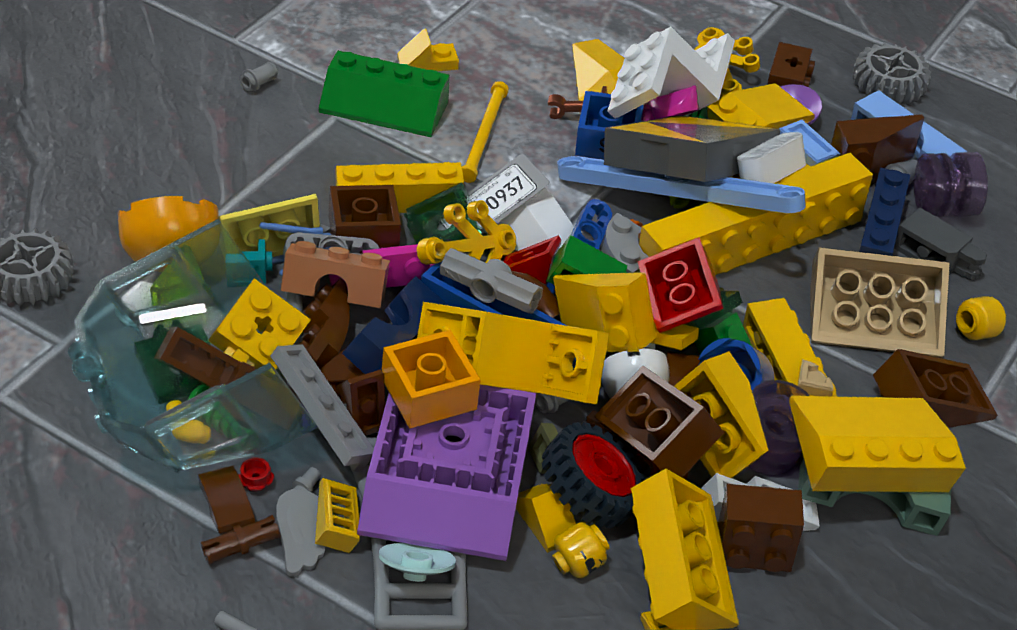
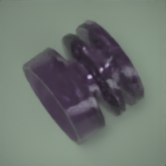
(951, 184)
(778, 426)

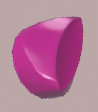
(675, 103)

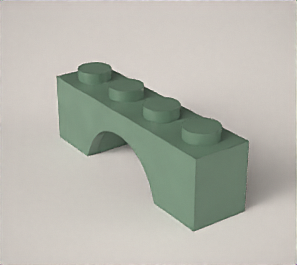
(915, 510)

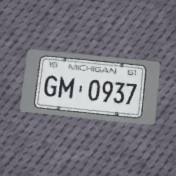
(507, 189)

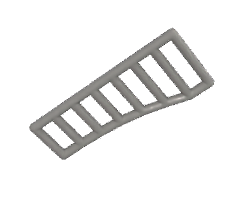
(385, 590)

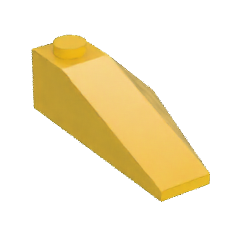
(595, 66)

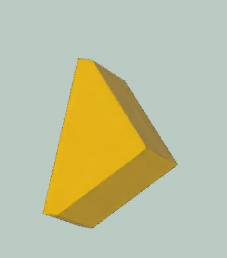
(544, 514)

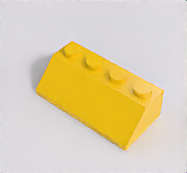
(411, 181)
(683, 554)

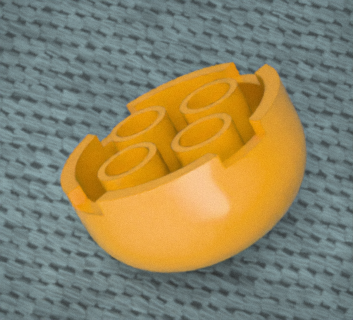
(160, 221)

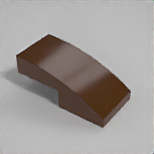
(226, 498)

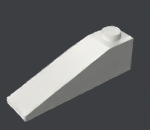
(538, 221)

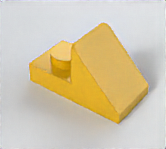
(423, 55)

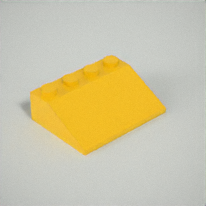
(875, 444)

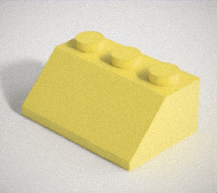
(245, 227)

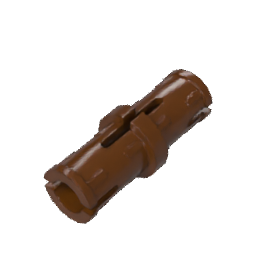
(240, 539)

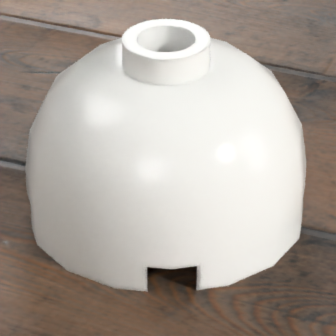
(621, 368)

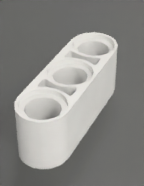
(773, 158)

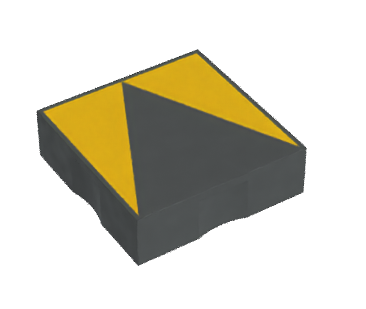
(683, 146)

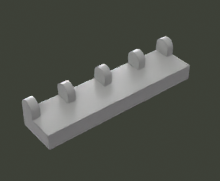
(324, 406)

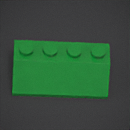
(384, 93)

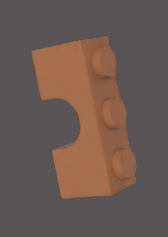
(364, 273)

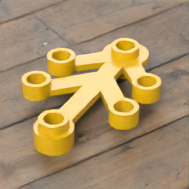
(743, 46)
(499, 240)

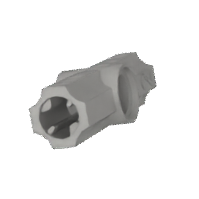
(491, 280)

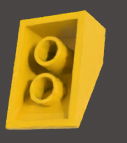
(759, 106)
(608, 304)
(728, 398)

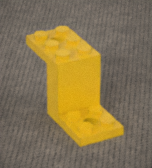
(523, 351)

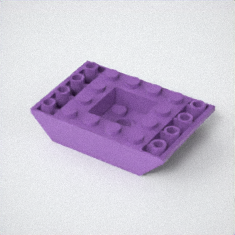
(447, 491)

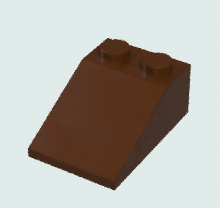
(878, 140)
(943, 383)
(659, 423)

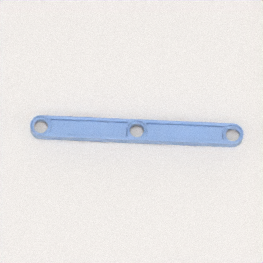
(723, 191)

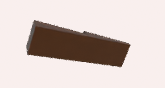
(200, 360)

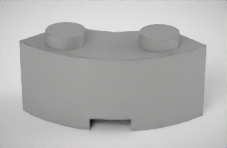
(622, 242)

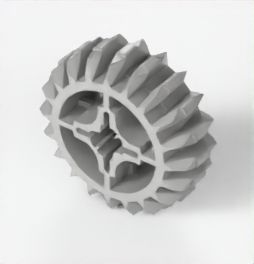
(893, 72)
(33, 267)

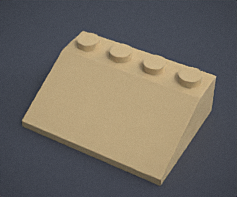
(878, 302)

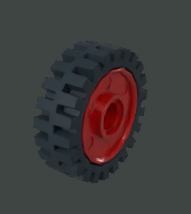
(592, 474)

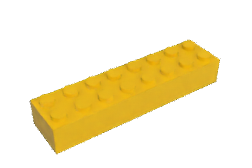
(741, 235)

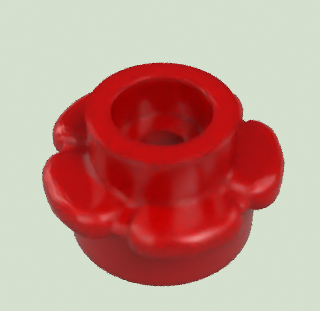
(256, 474)

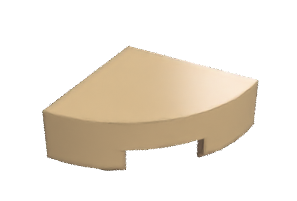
(813, 380)

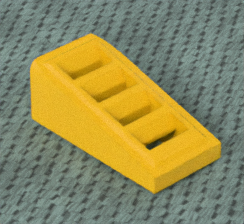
(326, 533)

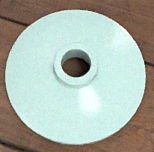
(416, 560)

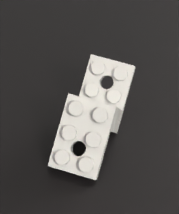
(668, 65)

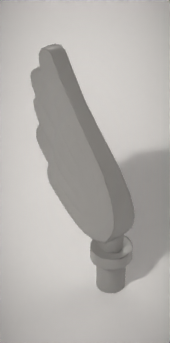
(297, 524)

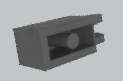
(933, 239)

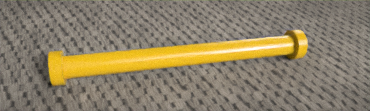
(499, 91)

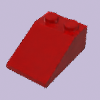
(681, 285)

